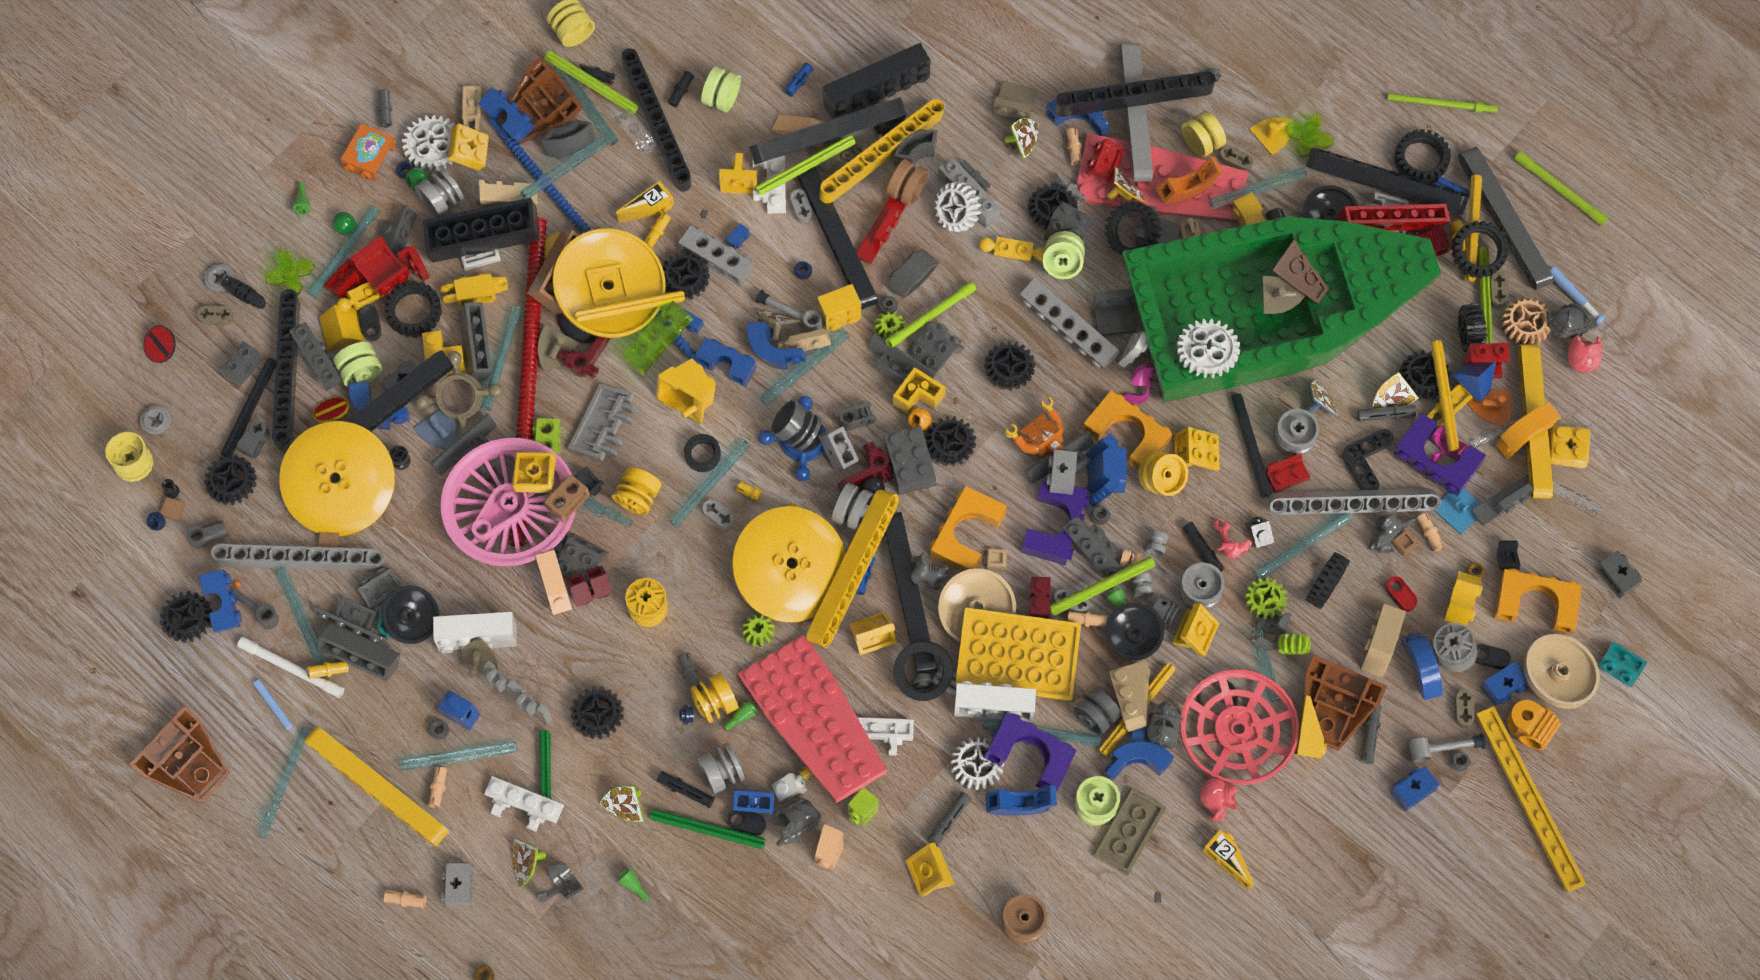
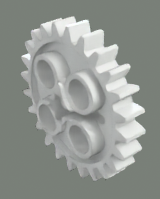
(429, 129)
(1206, 363)

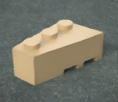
(497, 193)
(1383, 640)
(1132, 691)

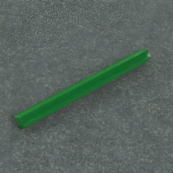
(707, 828)

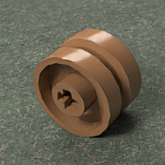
(907, 183)
(1024, 931)

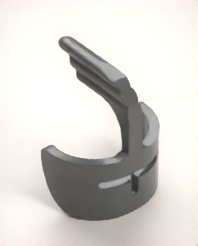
(1267, 626)
(564, 872)

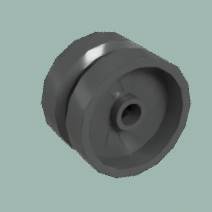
(1096, 710)

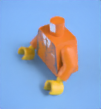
(1040, 435)

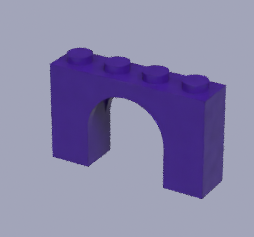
(1451, 477)
(1056, 547)
(1013, 730)

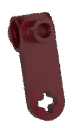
(572, 358)
(872, 455)

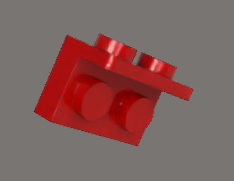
(1104, 159)
(410, 258)
(344, 280)
(1287, 472)

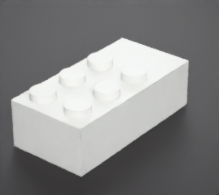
(457, 631)
(994, 701)

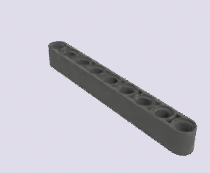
(1507, 219)

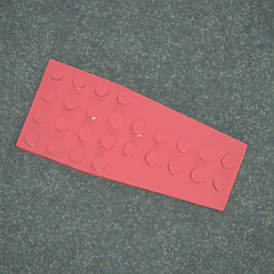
(1164, 165)
(814, 717)

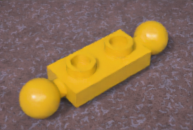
(1012, 249)
(358, 298)

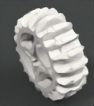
(953, 217)
(969, 763)

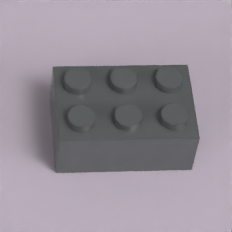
(909, 460)

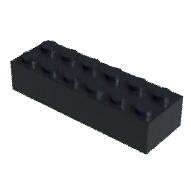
(877, 81)
(481, 230)

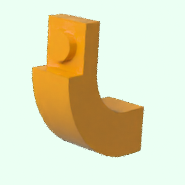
(1526, 428)

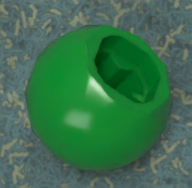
(415, 176)
(343, 223)

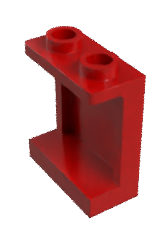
(380, 266)
(1488, 353)

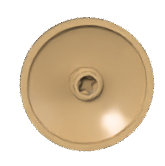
(974, 590)
(1561, 671)

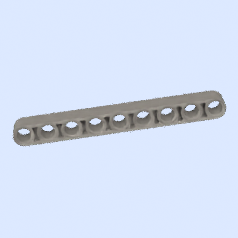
(1136, 116)
(1361, 506)
(290, 552)

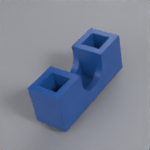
(496, 104)
(712, 353)
(227, 616)

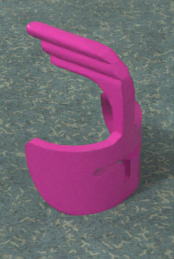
(1141, 377)
(1440, 434)

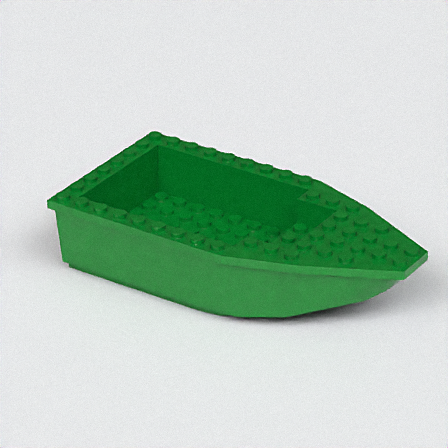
(1221, 279)

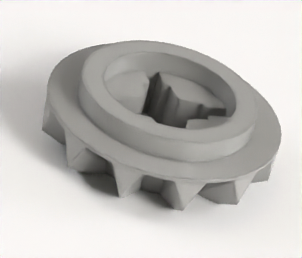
(218, 270)
(153, 413)

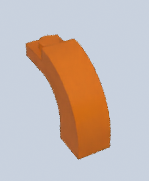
(1186, 187)

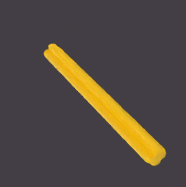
(1474, 215)
(628, 306)
(1445, 396)
(1120, 730)

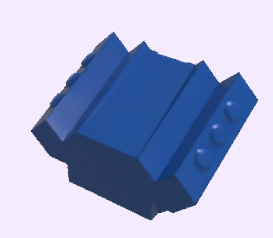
(1106, 469)

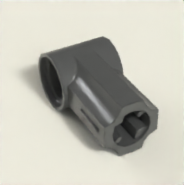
(209, 532)

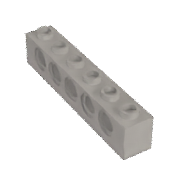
(1036, 290)

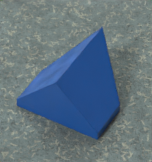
(1476, 378)

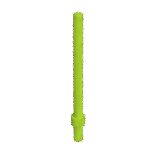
(1477, 106)

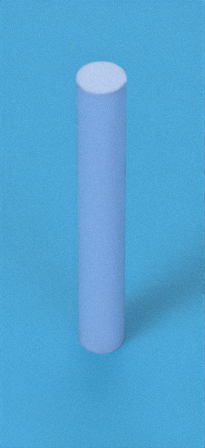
(272, 704)

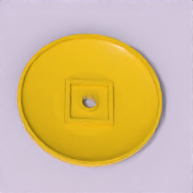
(614, 258)
(364, 482)
(762, 567)

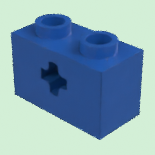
(1511, 675)
(1410, 797)
(753, 800)

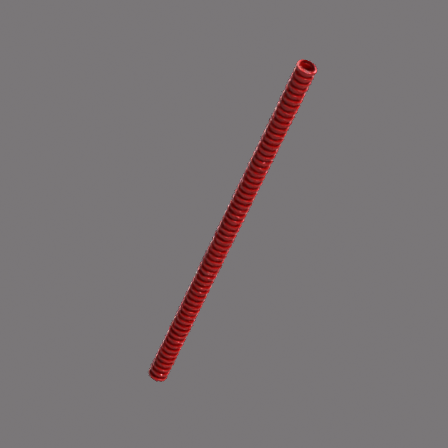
(529, 352)

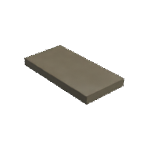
(1129, 831)

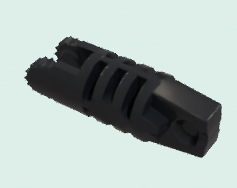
(243, 292)

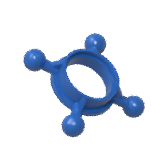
(802, 472)

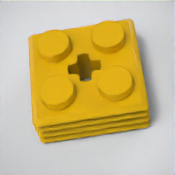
(468, 147)
(1576, 437)
(526, 464)

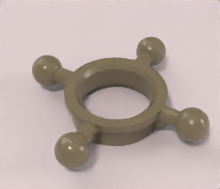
(495, 391)

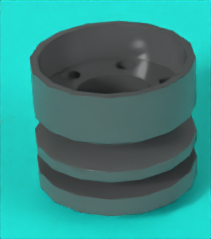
(796, 425)

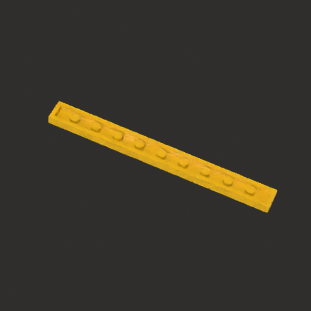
(1530, 800)

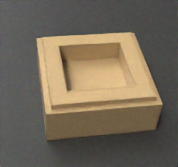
(996, 559)

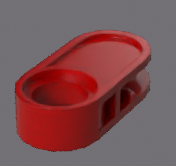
(1404, 598)

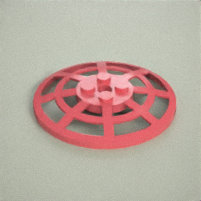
(1244, 717)

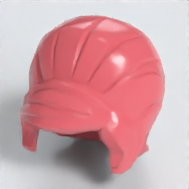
(1584, 355)
(1216, 796)

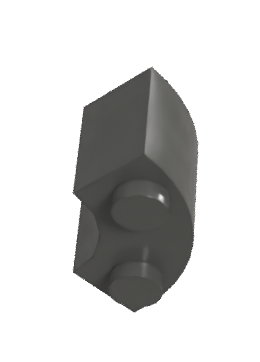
(568, 139)
(916, 146)
(912, 273)

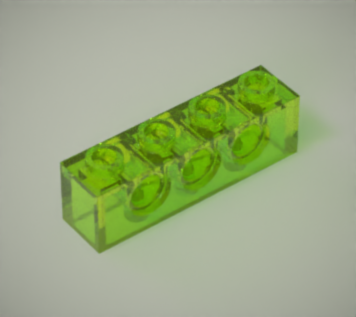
(655, 348)

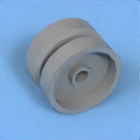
(1296, 432)
(851, 506)
(1202, 584)

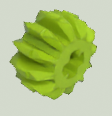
(882, 324)
(765, 628)
(1294, 644)

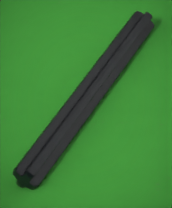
(249, 407)
(1251, 445)

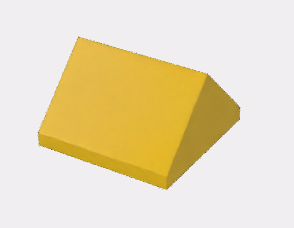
(341, 328)

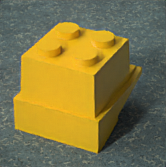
(686, 390)

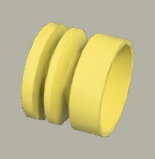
(570, 22)
(129, 456)

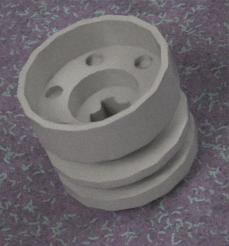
(441, 191)
(1460, 656)
(721, 768)

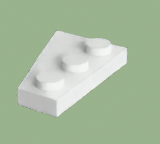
(1133, 349)

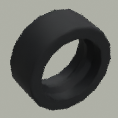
(702, 439)

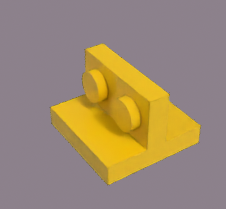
(737, 179)
(1196, 630)
(873, 632)
(929, 870)

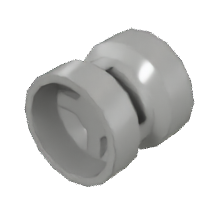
(1157, 543)
(1142, 585)

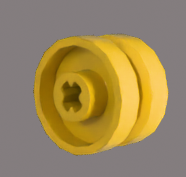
(1163, 473)

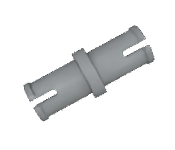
(1071, 187)

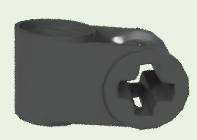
(860, 415)
(253, 439)

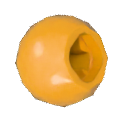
(919, 417)

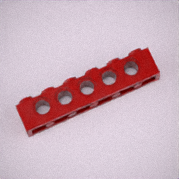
(1397, 216)

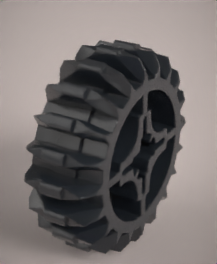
(1042, 200)
(697, 282)
(1471, 325)
(1024, 363)
(1409, 373)
(938, 432)
(230, 467)
(182, 631)
(589, 713)

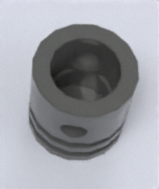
(1166, 609)

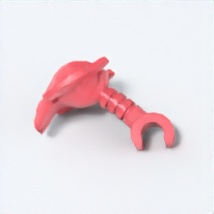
(1229, 548)

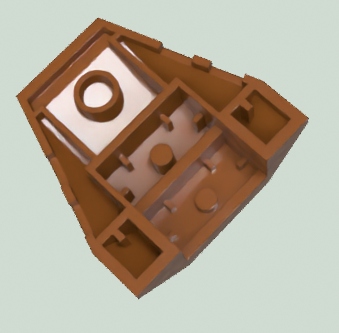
(562, 102)
(1340, 699)
(182, 758)

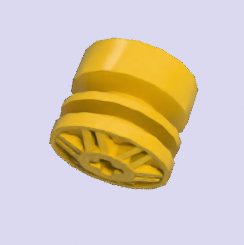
(636, 490)
(649, 612)
(713, 698)

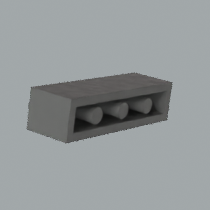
(475, 341)
(358, 651)

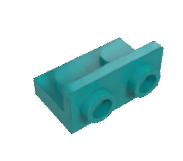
(1622, 664)

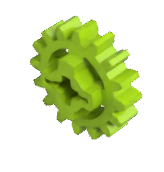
(1259, 591)

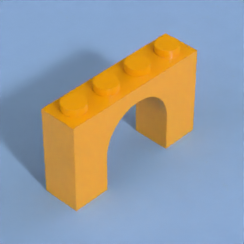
(1116, 409)
(969, 505)
(1563, 594)

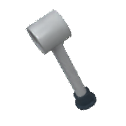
(811, 315)
(1421, 748)

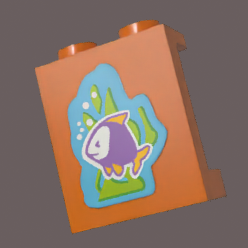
(367, 151)

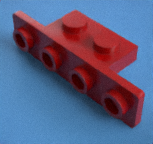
(881, 230)

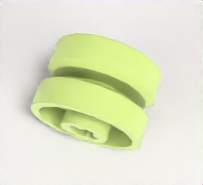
(721, 89)
(1063, 255)
(357, 363)
(1097, 812)

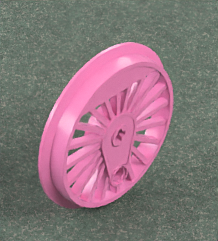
(497, 514)

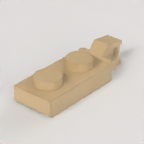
(807, 341)

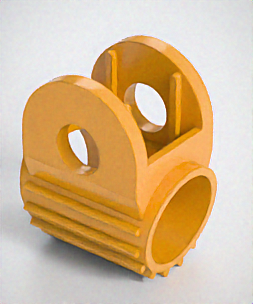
(1537, 728)

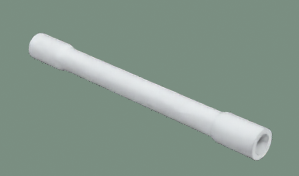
(253, 648)

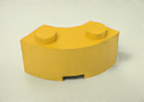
(1247, 210)
(1463, 598)

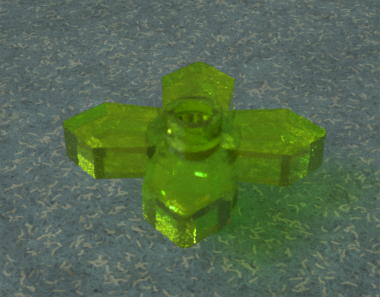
(1309, 135)
(289, 271)

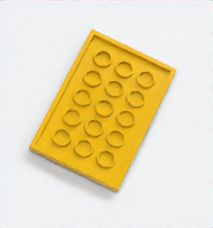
(1019, 652)

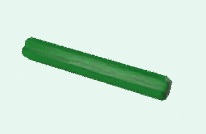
(545, 763)

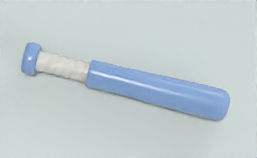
(1571, 290)

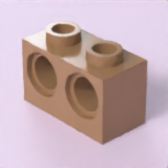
(571, 501)

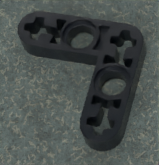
(1359, 457)

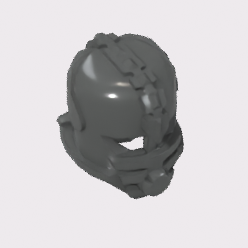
(1570, 321)
(1164, 725)
(796, 820)

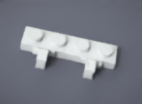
(777, 197)
(890, 730)
(537, 806)

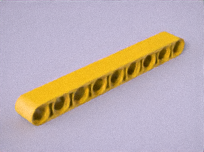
(875, 155)
(1533, 397)
(852, 568)
(376, 786)

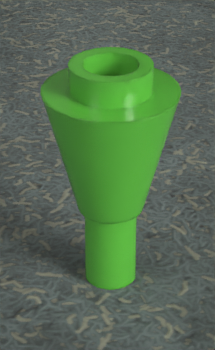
(301, 204)
(1116, 597)
(745, 712)
(630, 881)

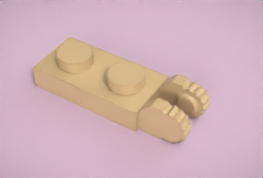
(470, 108)

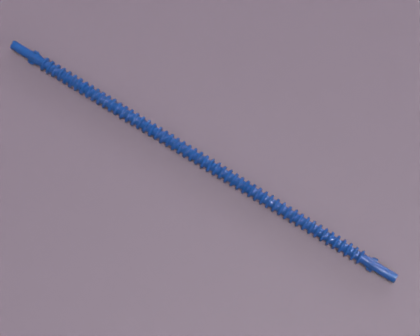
(573, 215)

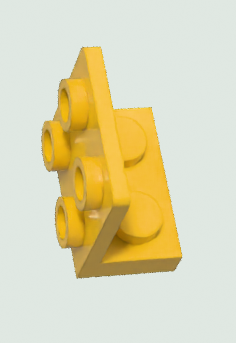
(1198, 448)

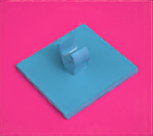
(1458, 510)

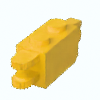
(474, 289)

